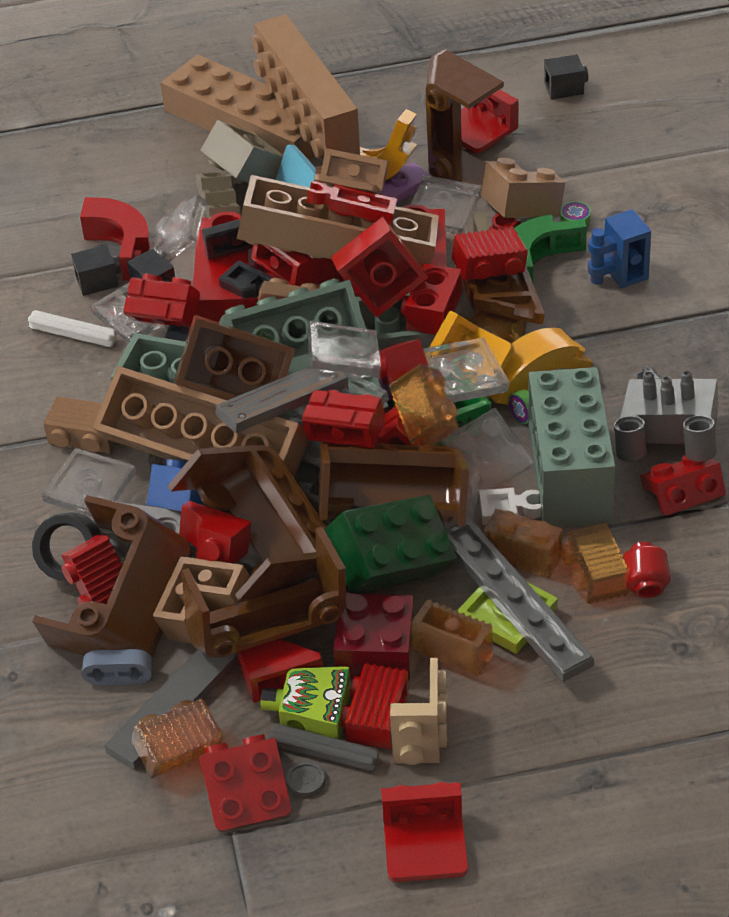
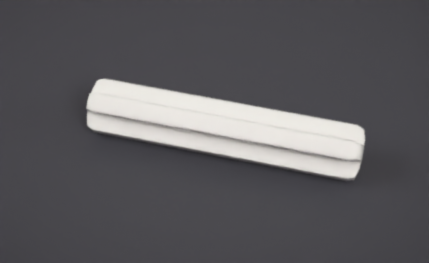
(72, 328)

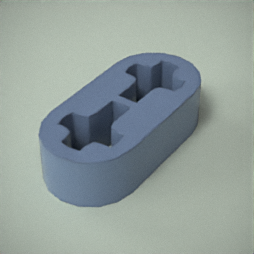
(117, 667)

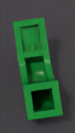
(547, 237)

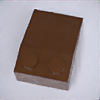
(229, 360)

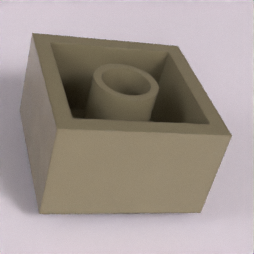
(241, 153)

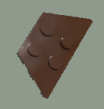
(506, 296)

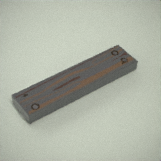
(277, 397)

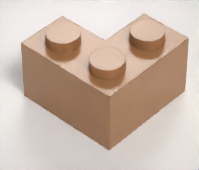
(522, 193)
(217, 584)

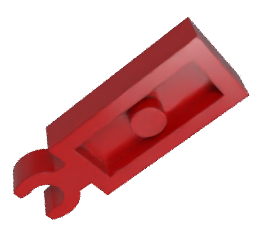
(352, 201)

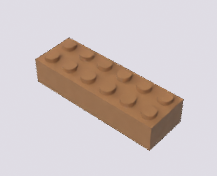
(305, 87)
(210, 91)
(280, 217)
(179, 420)

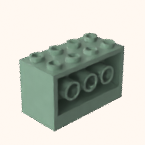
(289, 318)
(571, 447)

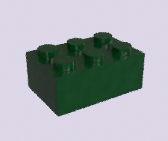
(391, 543)

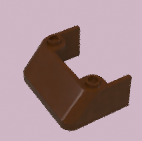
(448, 86)
(392, 473)
(262, 490)
(128, 615)
(270, 615)

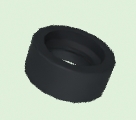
(42, 536)

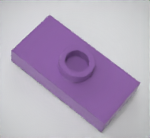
(404, 182)

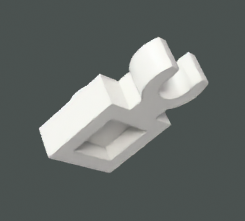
(507, 500)

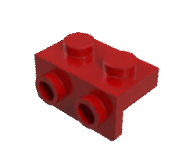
(684, 483)

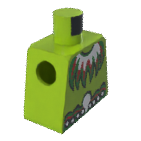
(311, 699)

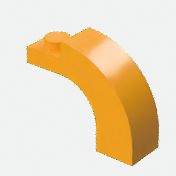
(399, 145)
(541, 351)

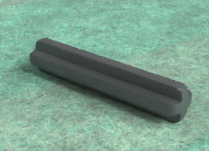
(325, 747)

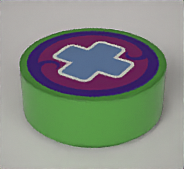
(574, 211)
(519, 406)

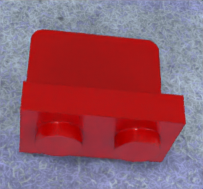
(489, 121)
(245, 782)
(424, 832)

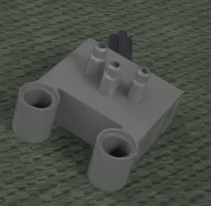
(668, 413)

